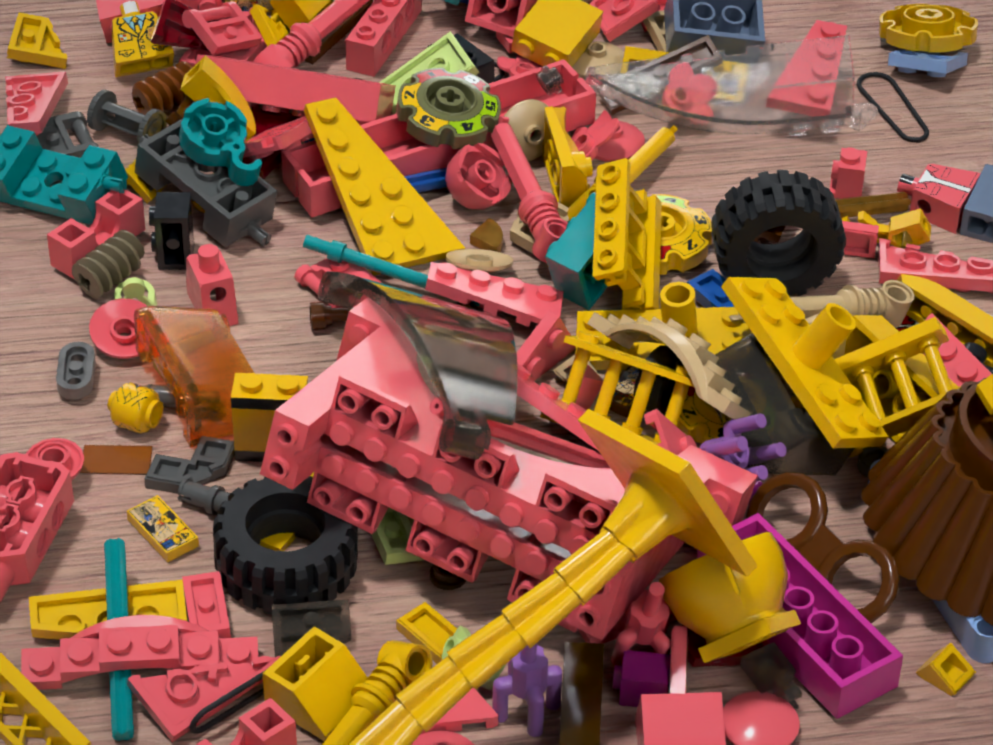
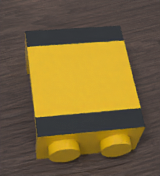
(253, 409)

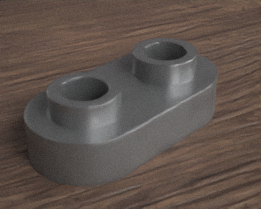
(75, 370)

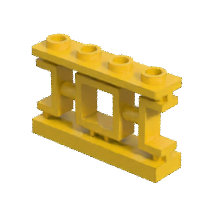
(627, 237)

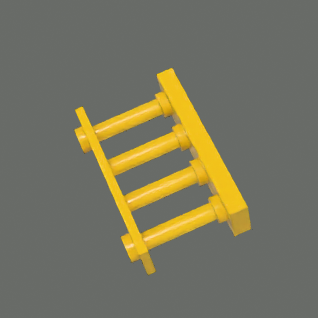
(589, 343)
(893, 353)

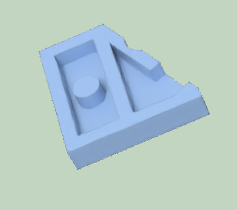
(933, 63)

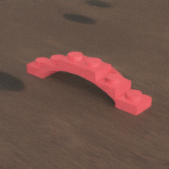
(132, 644)

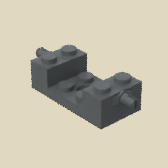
(229, 208)

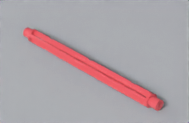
(537, 441)

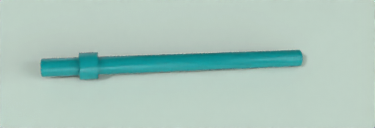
(339, 252)

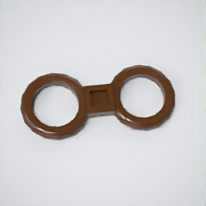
(822, 546)

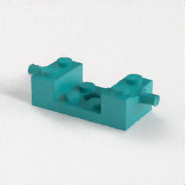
(30, 170)

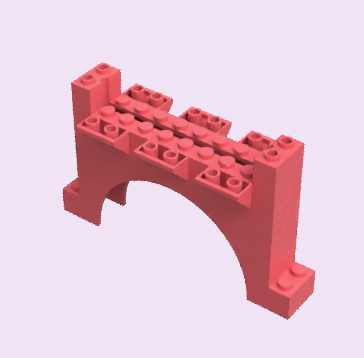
(377, 448)

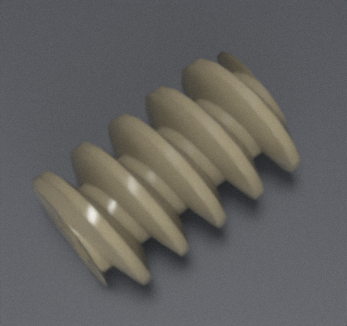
(108, 264)

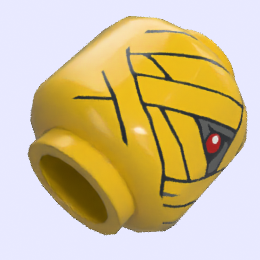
(135, 408)

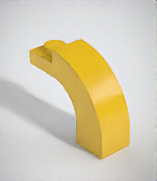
(211, 82)

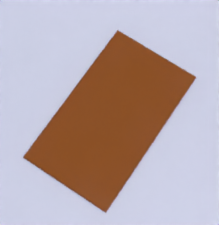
(116, 459)

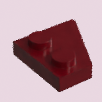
(171, 30)

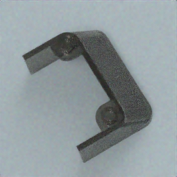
(763, 392)

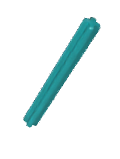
(117, 607)

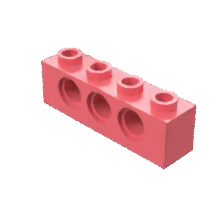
(379, 34)

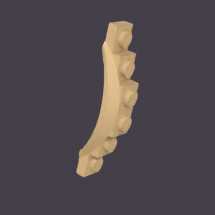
(691, 351)

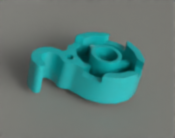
(216, 137)

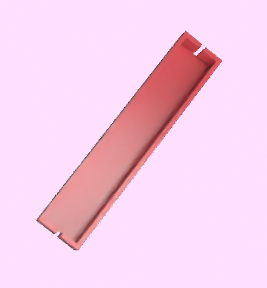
(310, 182)

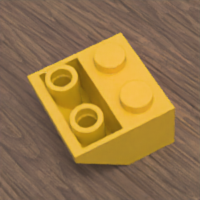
(314, 682)

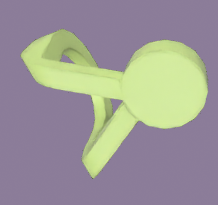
(135, 288)

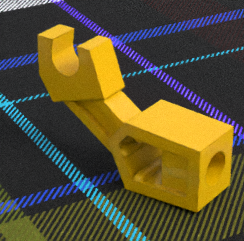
(902, 229)

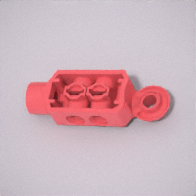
(33, 505)

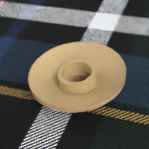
(598, 54)
(524, 119)
(479, 259)

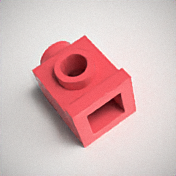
(848, 173)

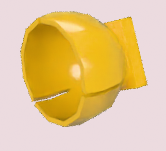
(728, 606)

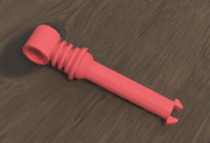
(307, 38)
(536, 207)

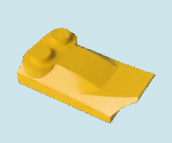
(564, 163)

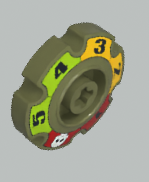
(448, 108)

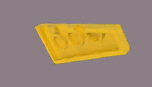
(71, 612)

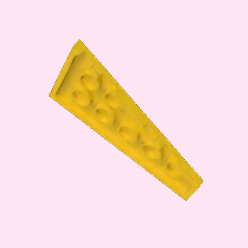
(378, 201)

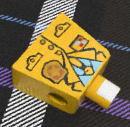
(132, 45)

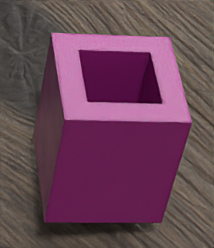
(641, 675)

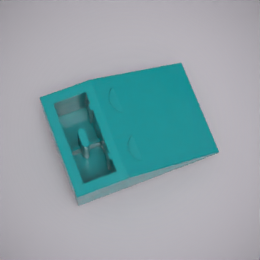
(572, 259)

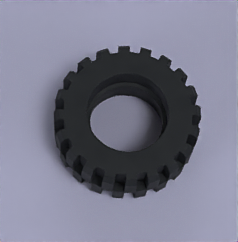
(776, 202)
(281, 577)

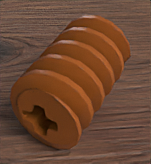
(161, 90)

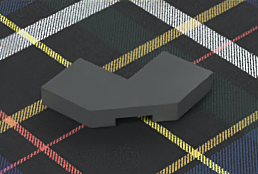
(208, 463)

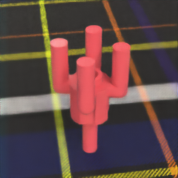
(644, 624)

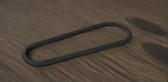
(885, 116)

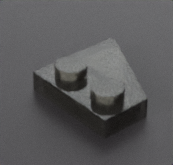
(296, 619)

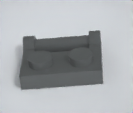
(57, 138)

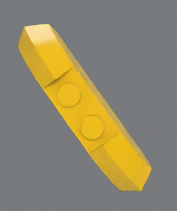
(956, 314)

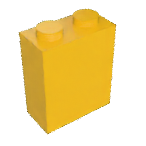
(557, 31)

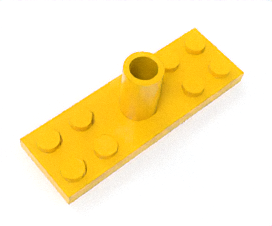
(679, 304)
(806, 359)

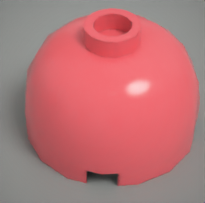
(477, 177)

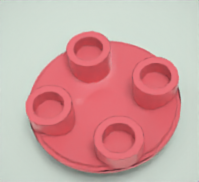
(760, 720)

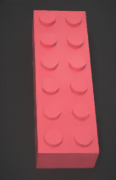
(291, 88)

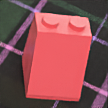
(498, 14)
(680, 719)

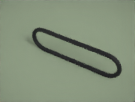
(193, 729)

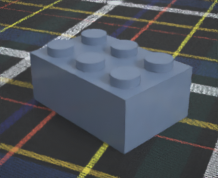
(728, 23)

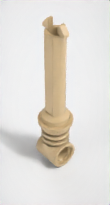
(890, 301)

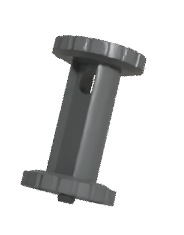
(105, 106)

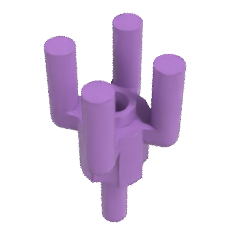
(735, 447)
(529, 679)

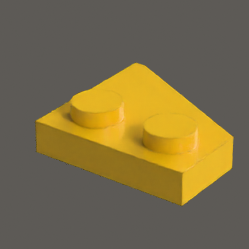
(35, 42)

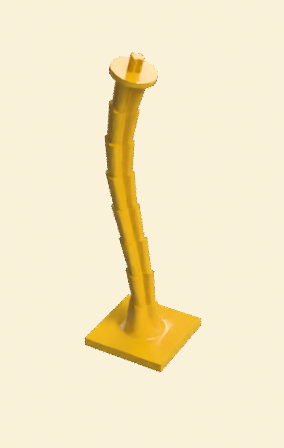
(658, 501)

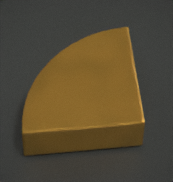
(488, 236)

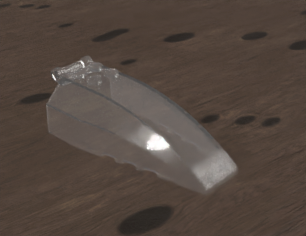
(757, 92)

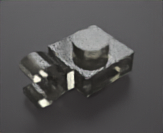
(772, 671)

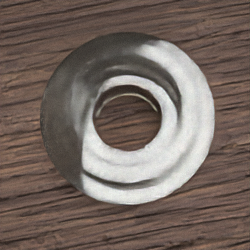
(550, 80)

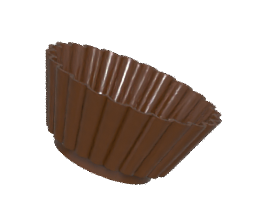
(936, 503)

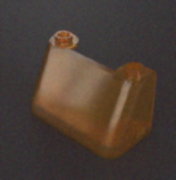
(196, 361)

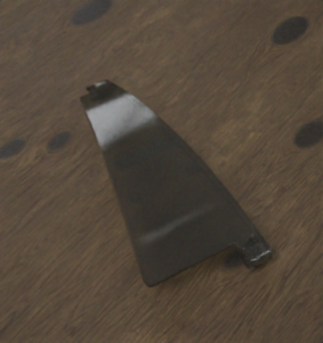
(462, 349)

